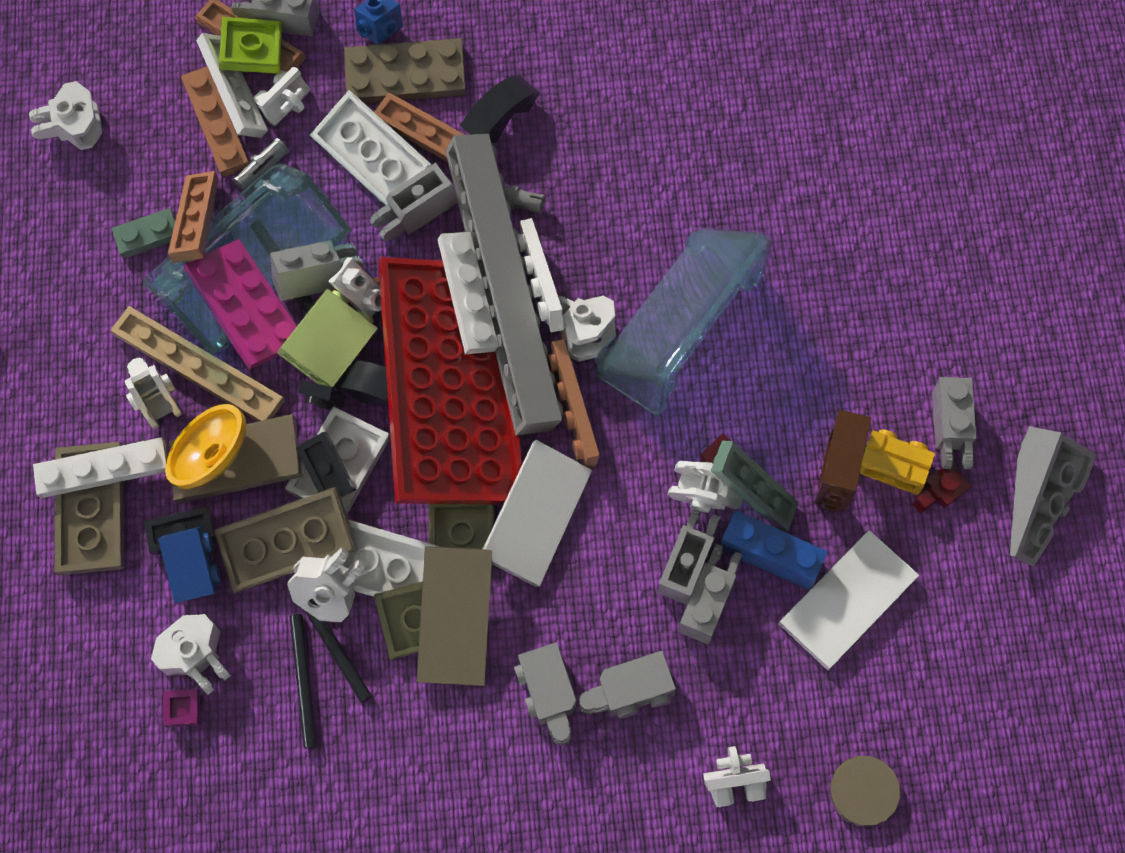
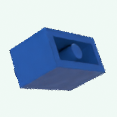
(190, 564)

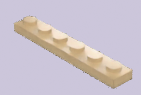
(197, 365)

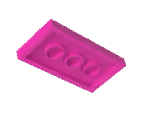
(242, 302)

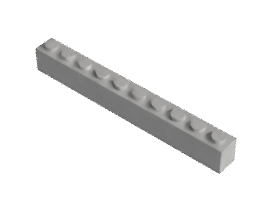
(520, 350)

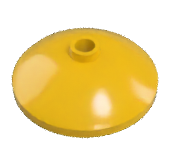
(206, 447)

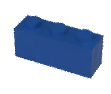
(773, 550)

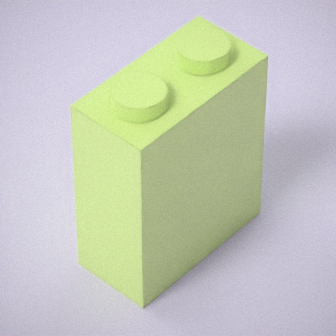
(328, 339)

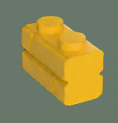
(896, 461)

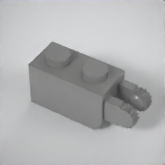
(296, 15)
(415, 203)
(309, 268)
(954, 419)
(687, 559)
(709, 597)
(630, 686)
(549, 690)

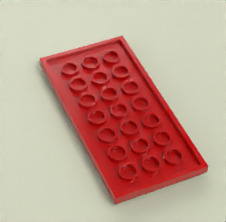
(445, 406)

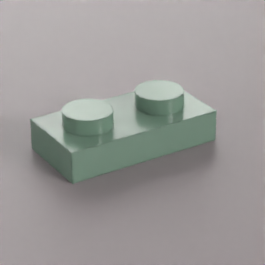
(144, 233)

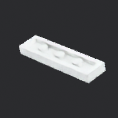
(232, 90)
(542, 282)
(467, 293)
(100, 467)

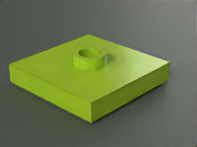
(250, 45)

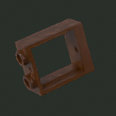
(842, 460)

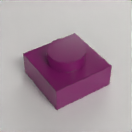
(181, 708)

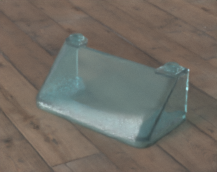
(270, 215)
(680, 313)

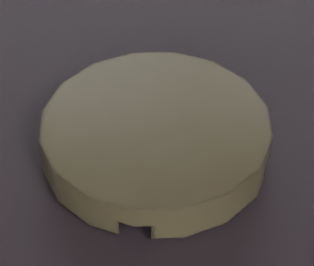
(864, 791)

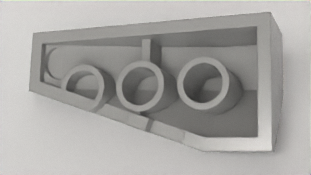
(1046, 478)

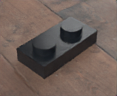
(321, 395)
(325, 465)
(175, 523)

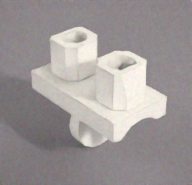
(283, 96)
(357, 287)
(752, 777)

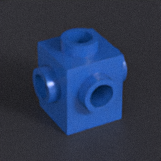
(378, 19)

